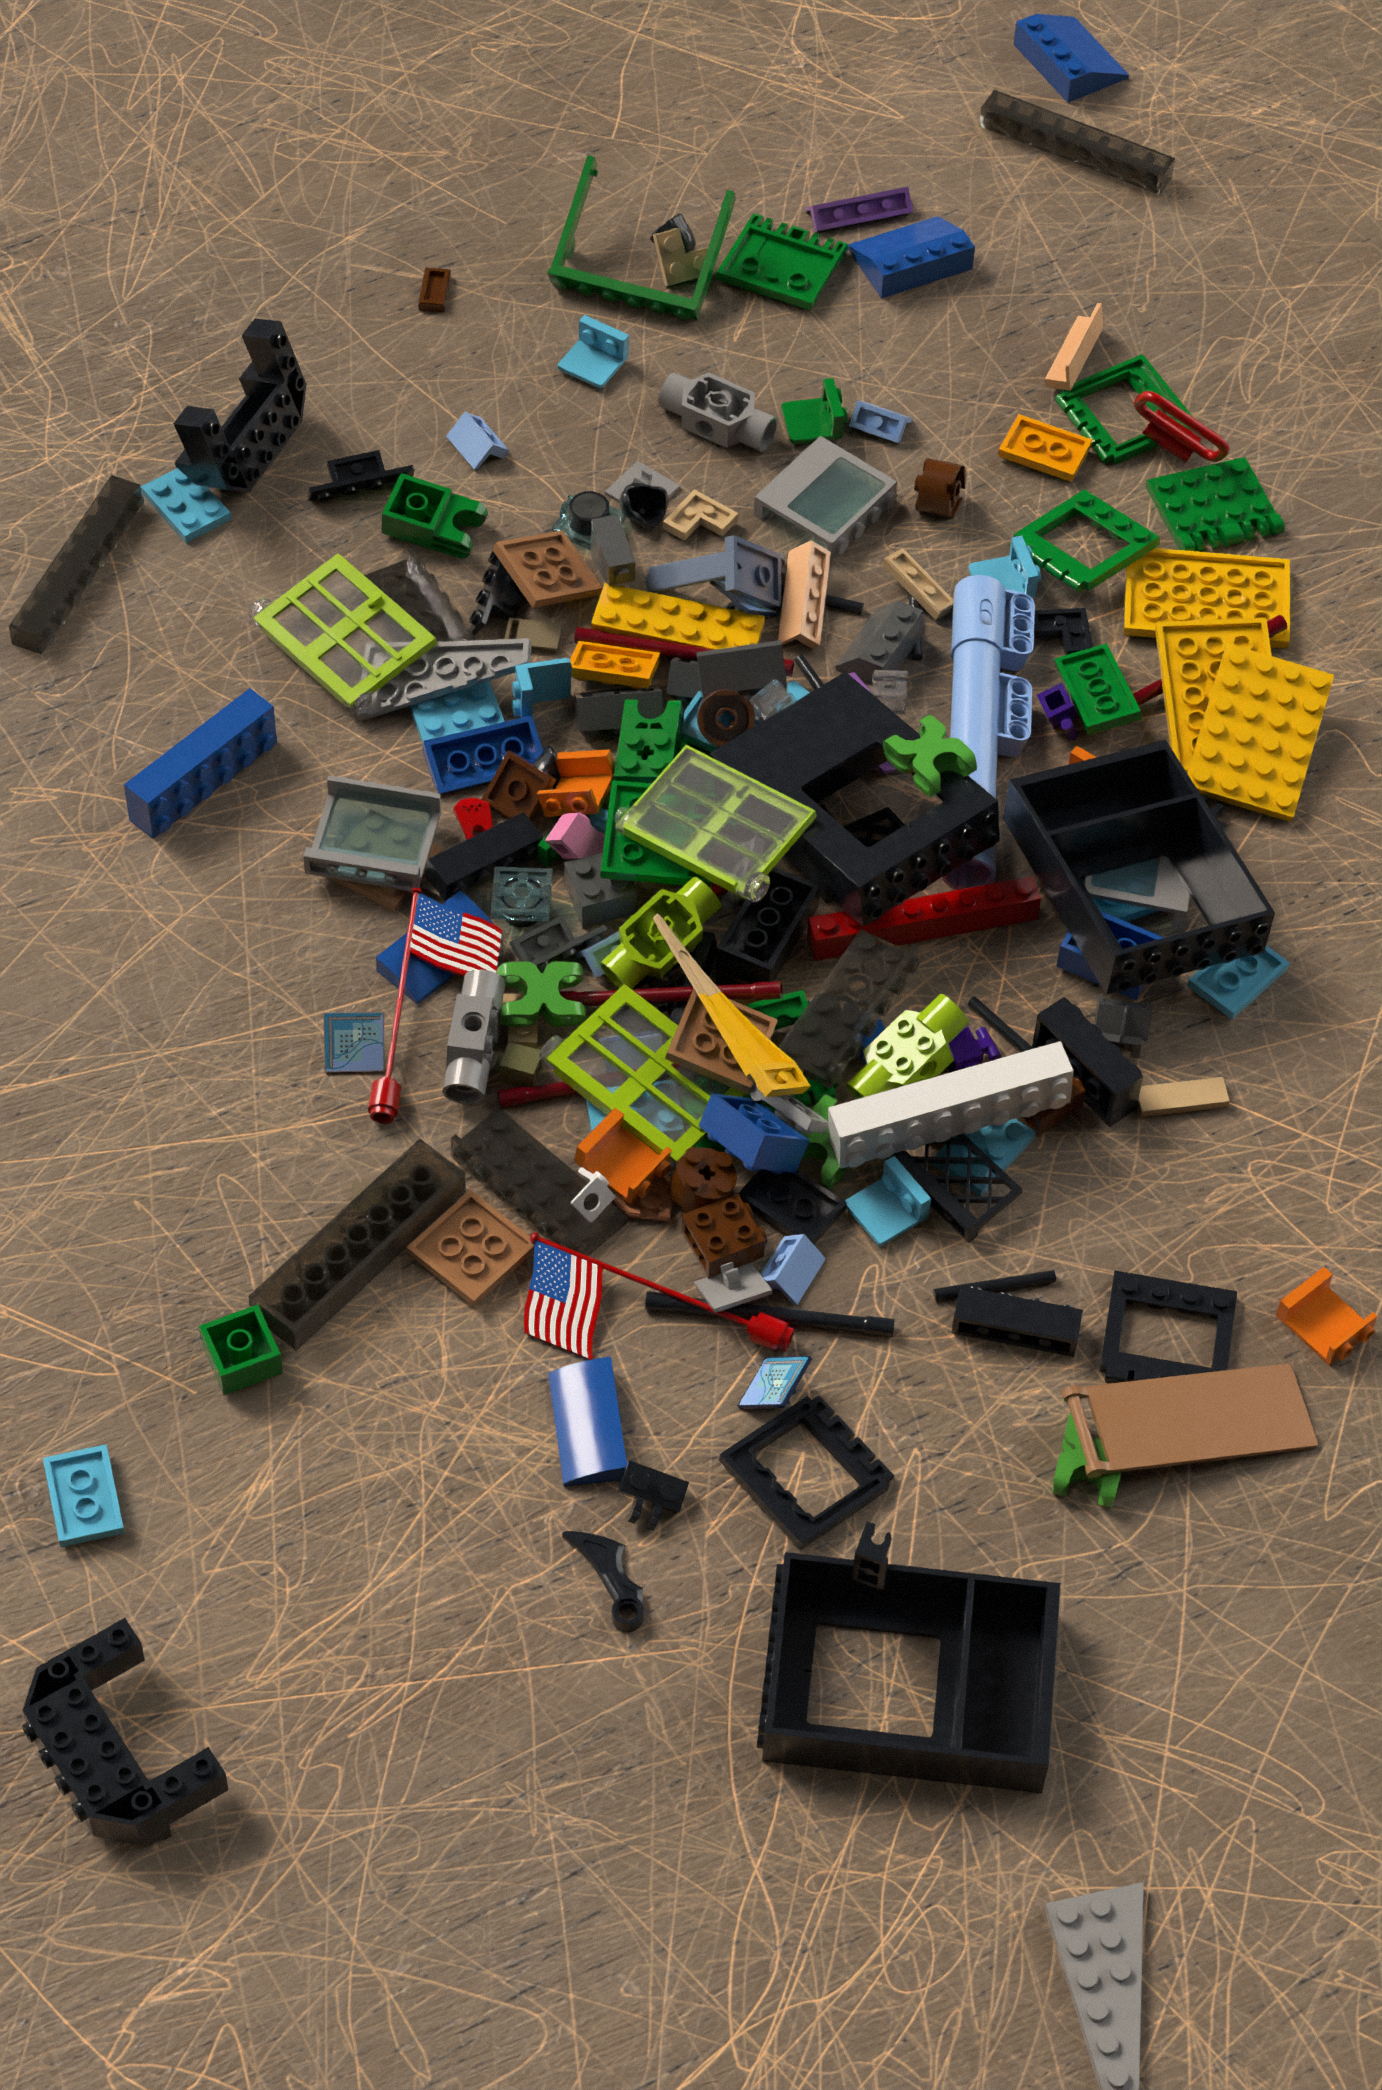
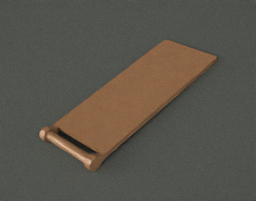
(1192, 1418)

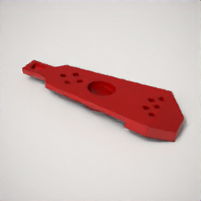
(470, 819)

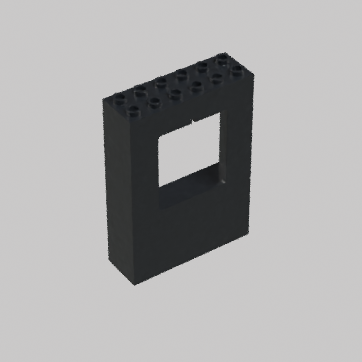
(828, 744)
(1125, 813)
(990, 1674)

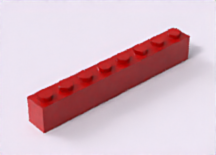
(931, 917)

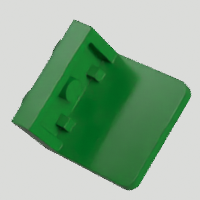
(816, 417)

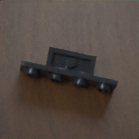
(356, 473)
(498, 595)

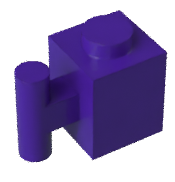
(1059, 709)
(969, 1051)

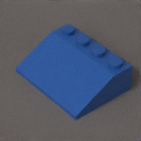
(1067, 55)
(913, 255)

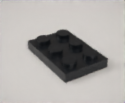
(793, 1203)

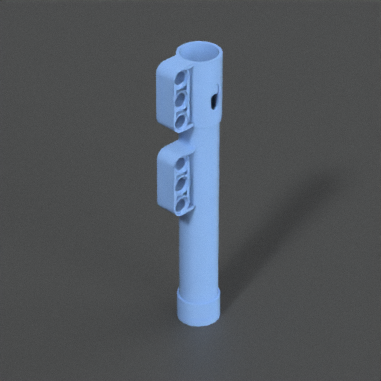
(989, 707)

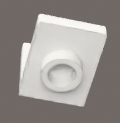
(598, 1185)

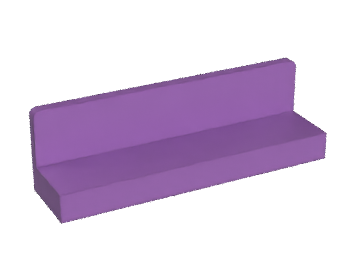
(860, 209)

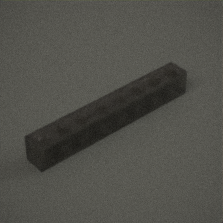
(1077, 142)
(76, 565)

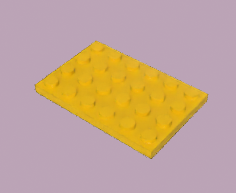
(1205, 587)
(1188, 668)
(1259, 732)

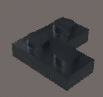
(1068, 624)

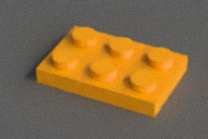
(1045, 448)
(614, 664)

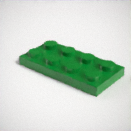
(1097, 689)

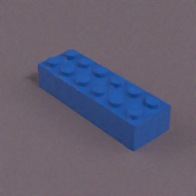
(201, 763)

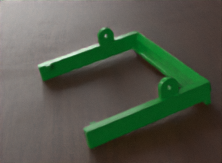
(633, 294)

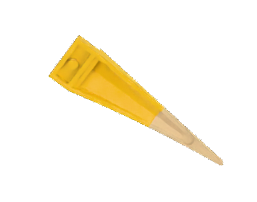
(756, 1054)

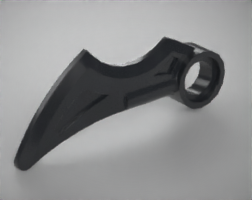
(606, 1559)

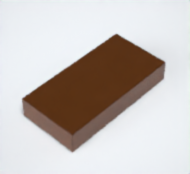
(434, 290)

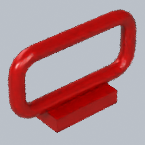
(1175, 436)

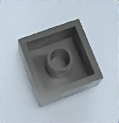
(597, 898)

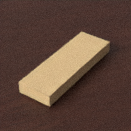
(918, 583)
(1183, 1097)

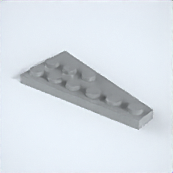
(448, 669)
(1102, 1963)

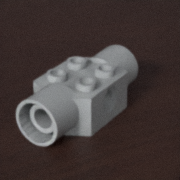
(718, 410)
(472, 1037)

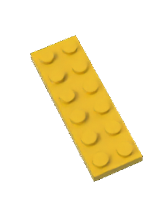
(673, 619)

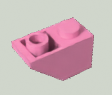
(575, 837)

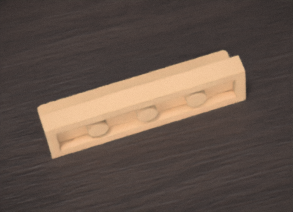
(1075, 351)
(804, 594)

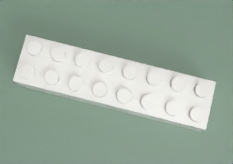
(950, 1105)

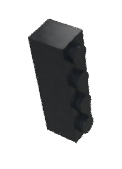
(476, 858)
(1017, 1321)

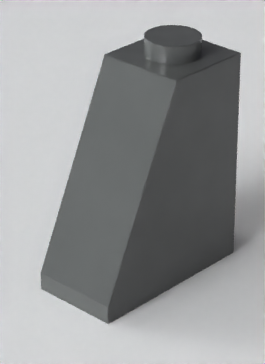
(611, 550)

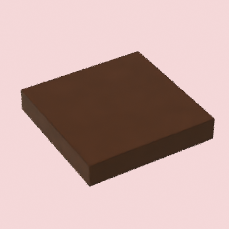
(516, 787)

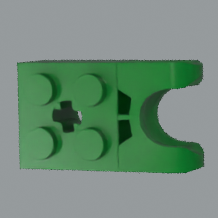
(429, 516)
(647, 744)

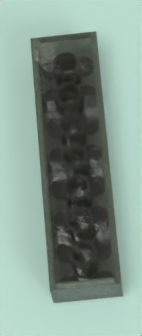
(358, 1243)

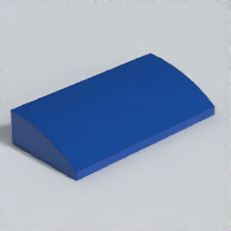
(476, 754)
(421, 977)
(587, 1422)

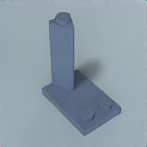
(745, 566)

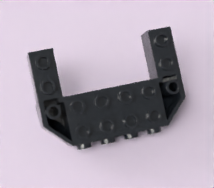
(259, 426)
(91, 1756)

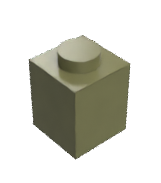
(519, 1065)

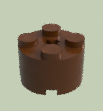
(940, 488)
(714, 705)
(702, 1178)

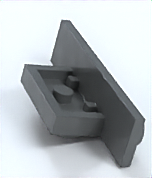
(551, 942)

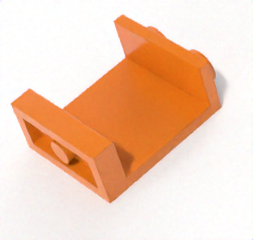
(582, 785)
(621, 1158)
(1324, 1319)

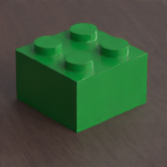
(240, 1349)

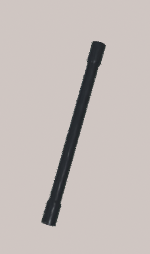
(868, 1325)

